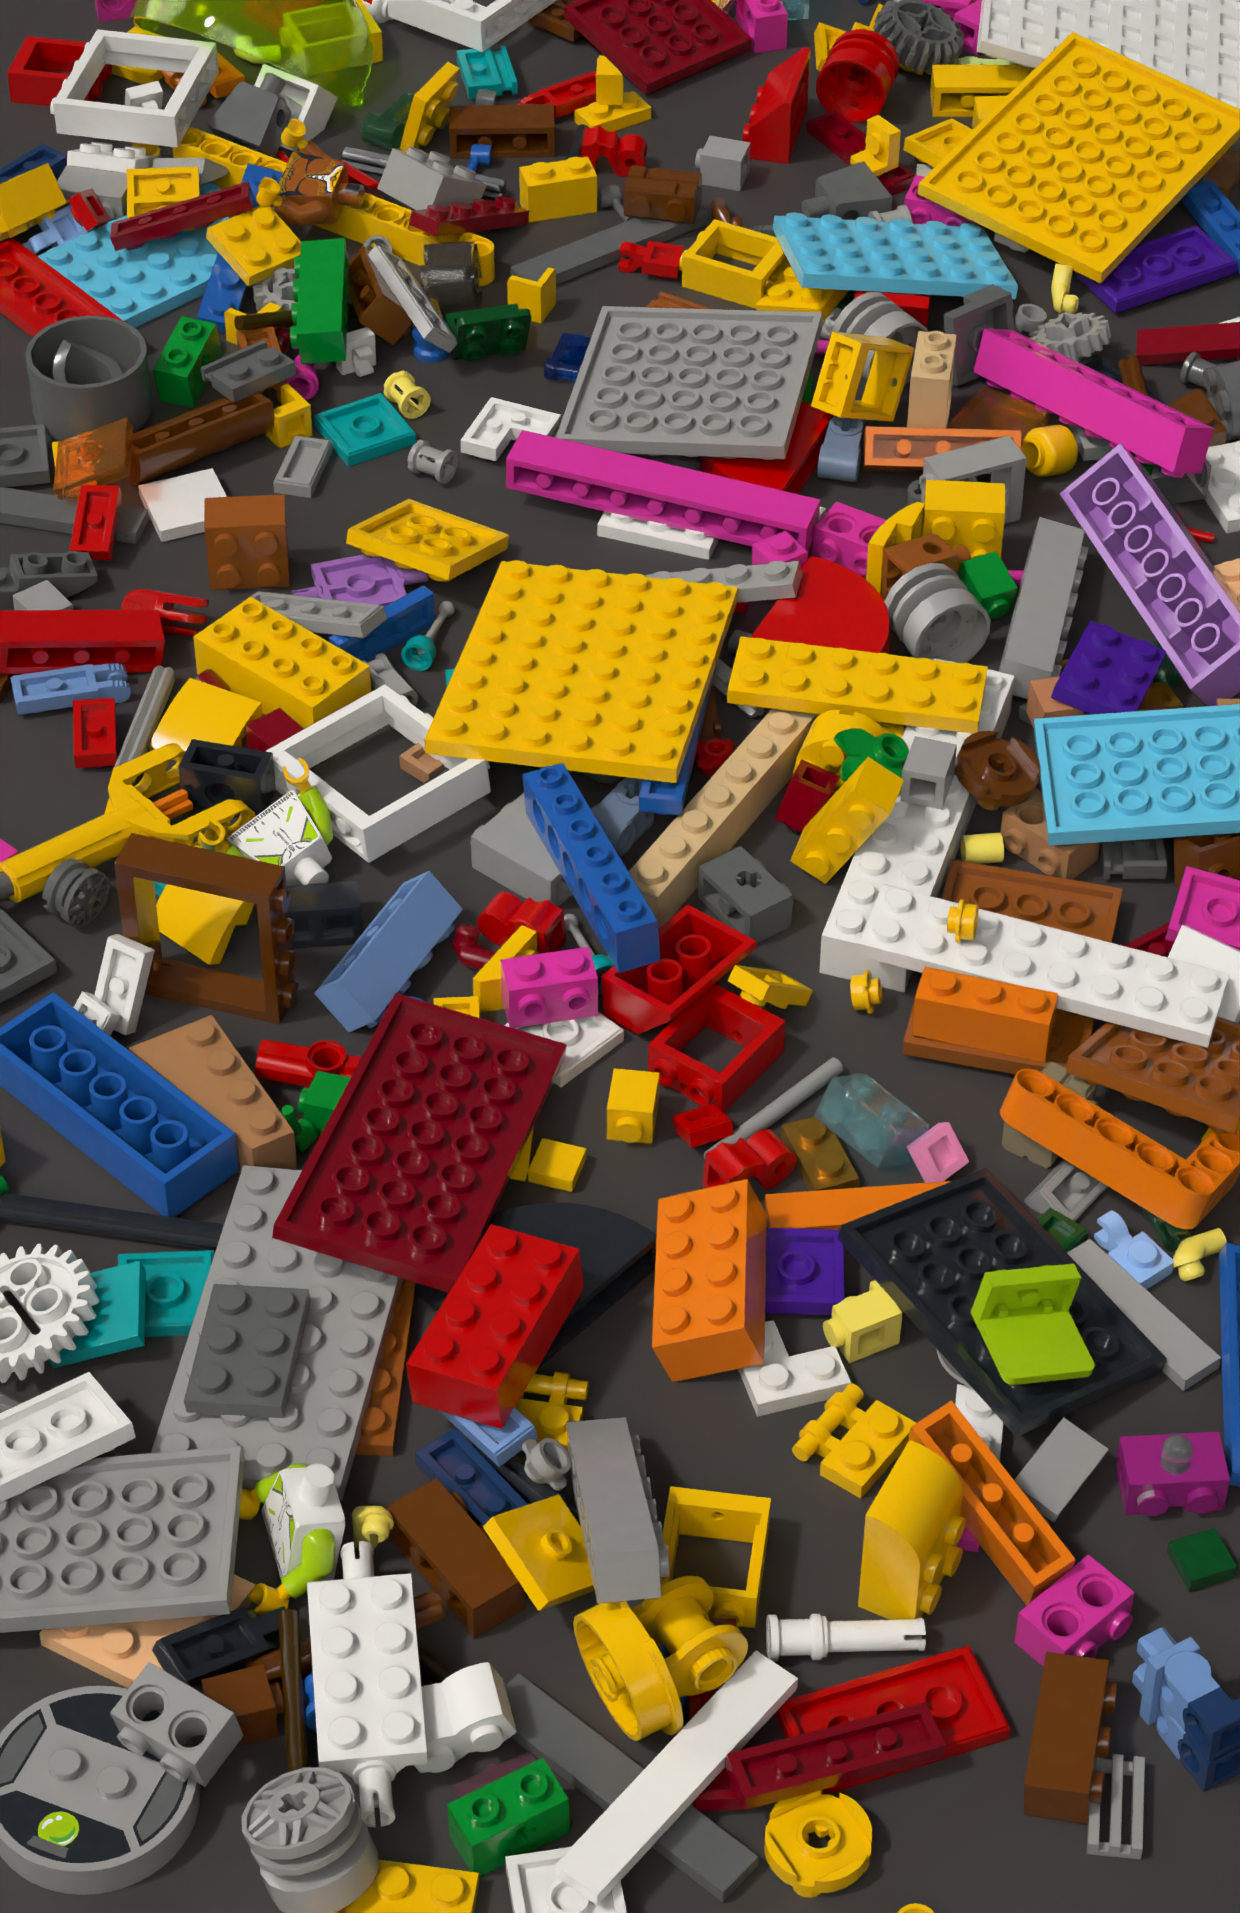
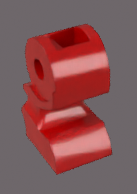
(619, 151)
(508, 913)
(759, 1157)

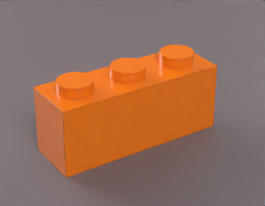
(984, 1014)

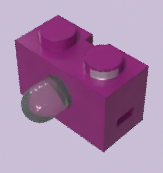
(1172, 1473)

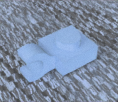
(55, 231)
(1136, 1255)

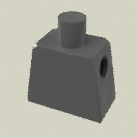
(253, 116)
(848, 194)

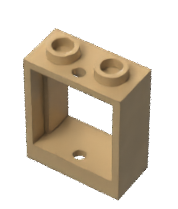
(931, 380)

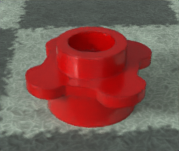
(713, 755)

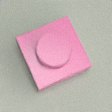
(938, 1153)

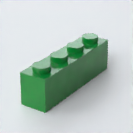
(322, 300)

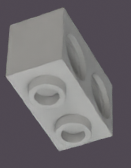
(183, 1716)

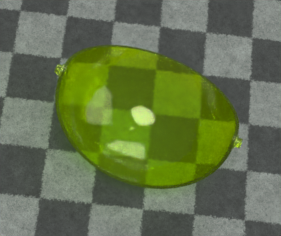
(308, 38)

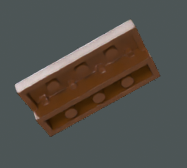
(198, 435)

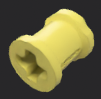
(406, 405)

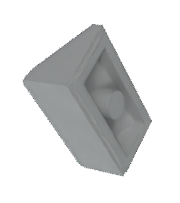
(207, 169)
(1065, 1191)

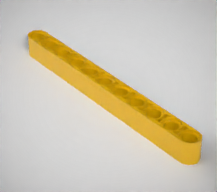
(354, 222)

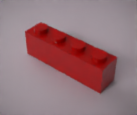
(71, 638)

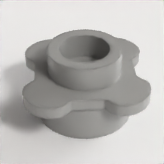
(546, 1462)

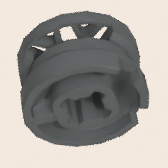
(73, 891)

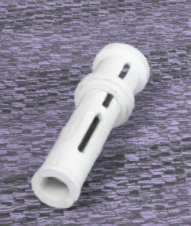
(819, 1636)

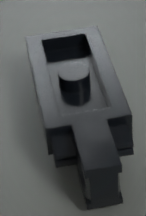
(218, 1645)

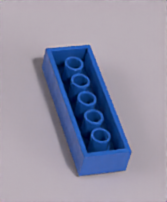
(114, 1107)

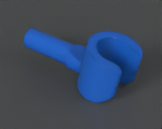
(480, 156)

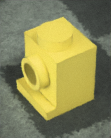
(864, 1324)

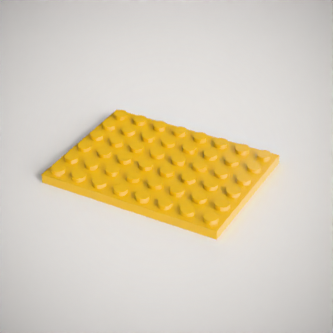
(1084, 156)
(584, 671)

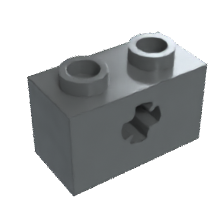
(745, 895)

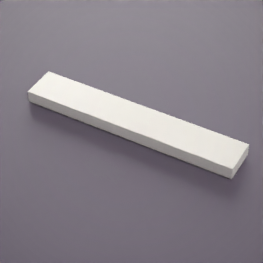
(675, 1778)

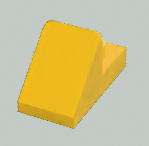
(488, 980)

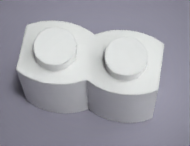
(465, 1716)

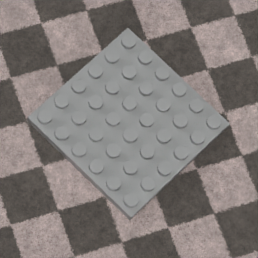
(692, 381)

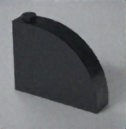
(613, 1256)

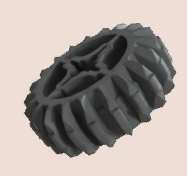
(920, 34)

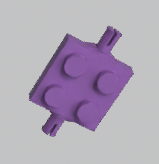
(361, 580)

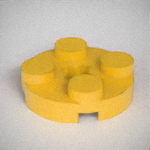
(818, 1869)

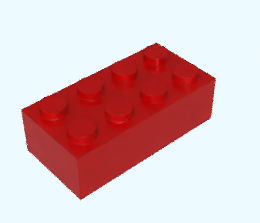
(495, 1326)

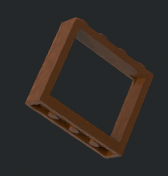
(220, 874)

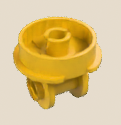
(628, 1668)

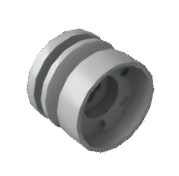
(879, 316)
(937, 615)
(310, 1841)

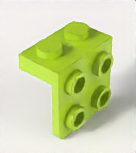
(1030, 1325)

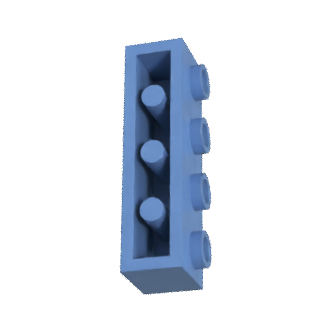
(389, 952)

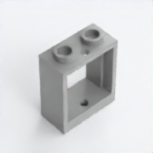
(996, 456)

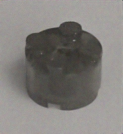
(452, 276)

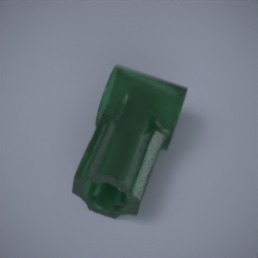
(388, 127)

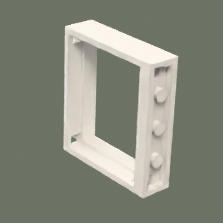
(465, 27)
(133, 123)
(405, 817)

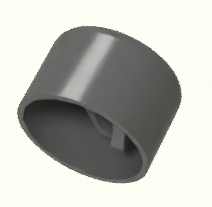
(88, 376)

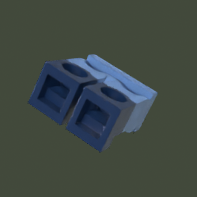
(1188, 1708)

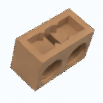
(1026, 836)

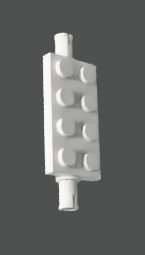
(366, 1678)

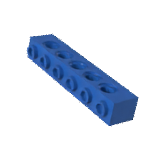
(591, 868)

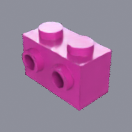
(549, 987)

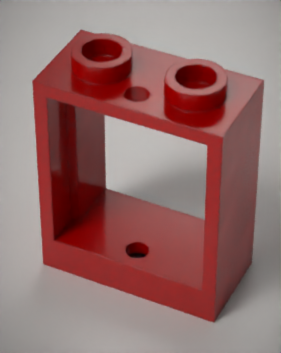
(32, 85)
(734, 1018)

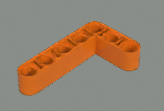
(1120, 1155)

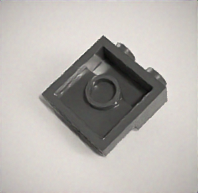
(982, 310)

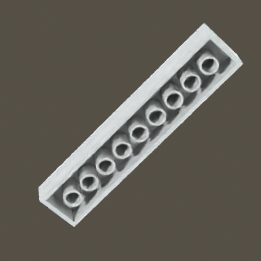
(907, 851)

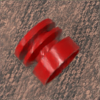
(858, 75)

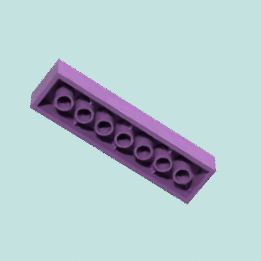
(1161, 571)

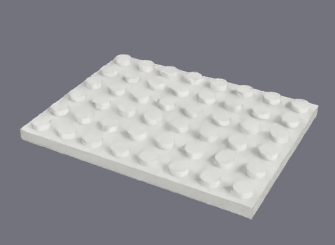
(1178, 38)

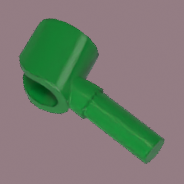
(303, 1130)

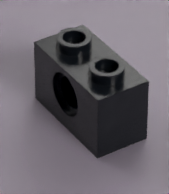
(225, 772)

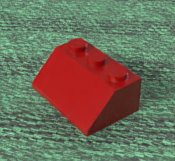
(779, 110)
(692, 958)

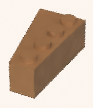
(215, 1076)

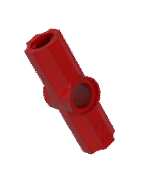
(299, 1063)

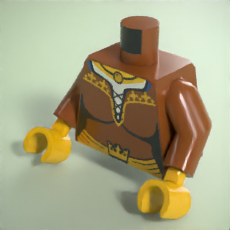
(312, 184)

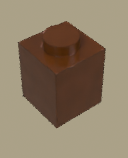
(250, 1699)

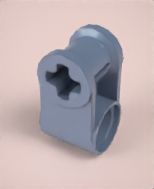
(841, 450)
(621, 815)

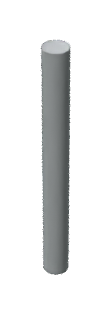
(785, 1102)

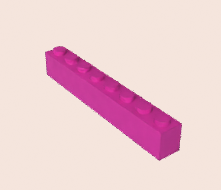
(1093, 402)
(657, 491)

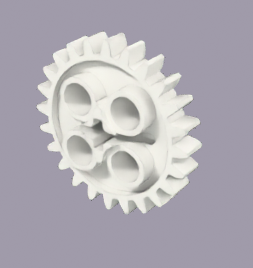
(55, 1294)

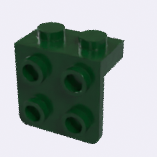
(489, 331)

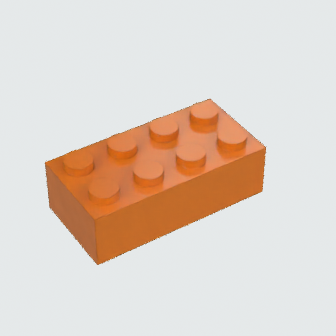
(710, 1281)

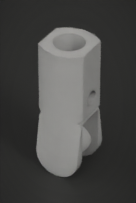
(384, 673)

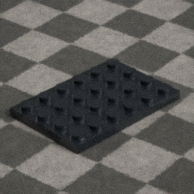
(932, 1262)

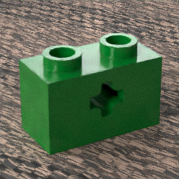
(180, 363)
(509, 1817)

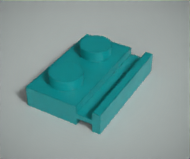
(486, 71)

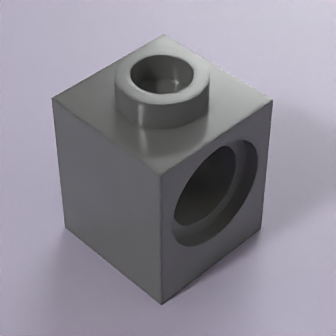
(1189, 488)

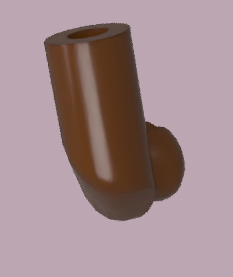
(720, 212)

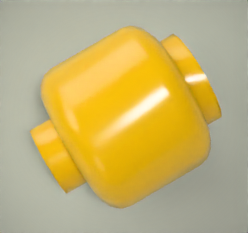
(1050, 450)

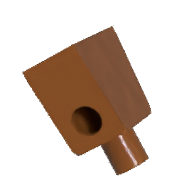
(917, 552)

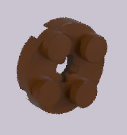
(995, 788)

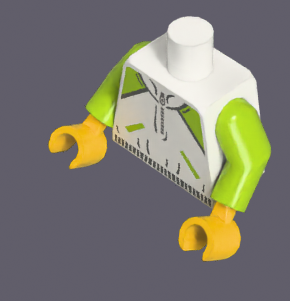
(287, 834)
(303, 1529)

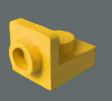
(881, 146)

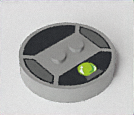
(82, 1805)

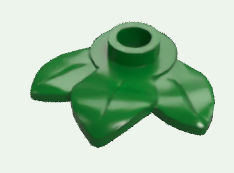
(858, 744)

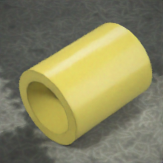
(982, 848)

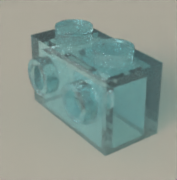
(870, 1119)

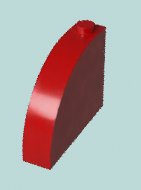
(780, 474)
(831, 611)

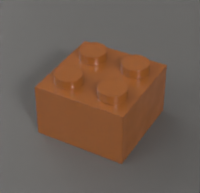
(246, 542)

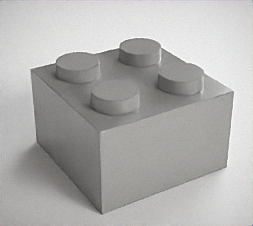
(428, 179)

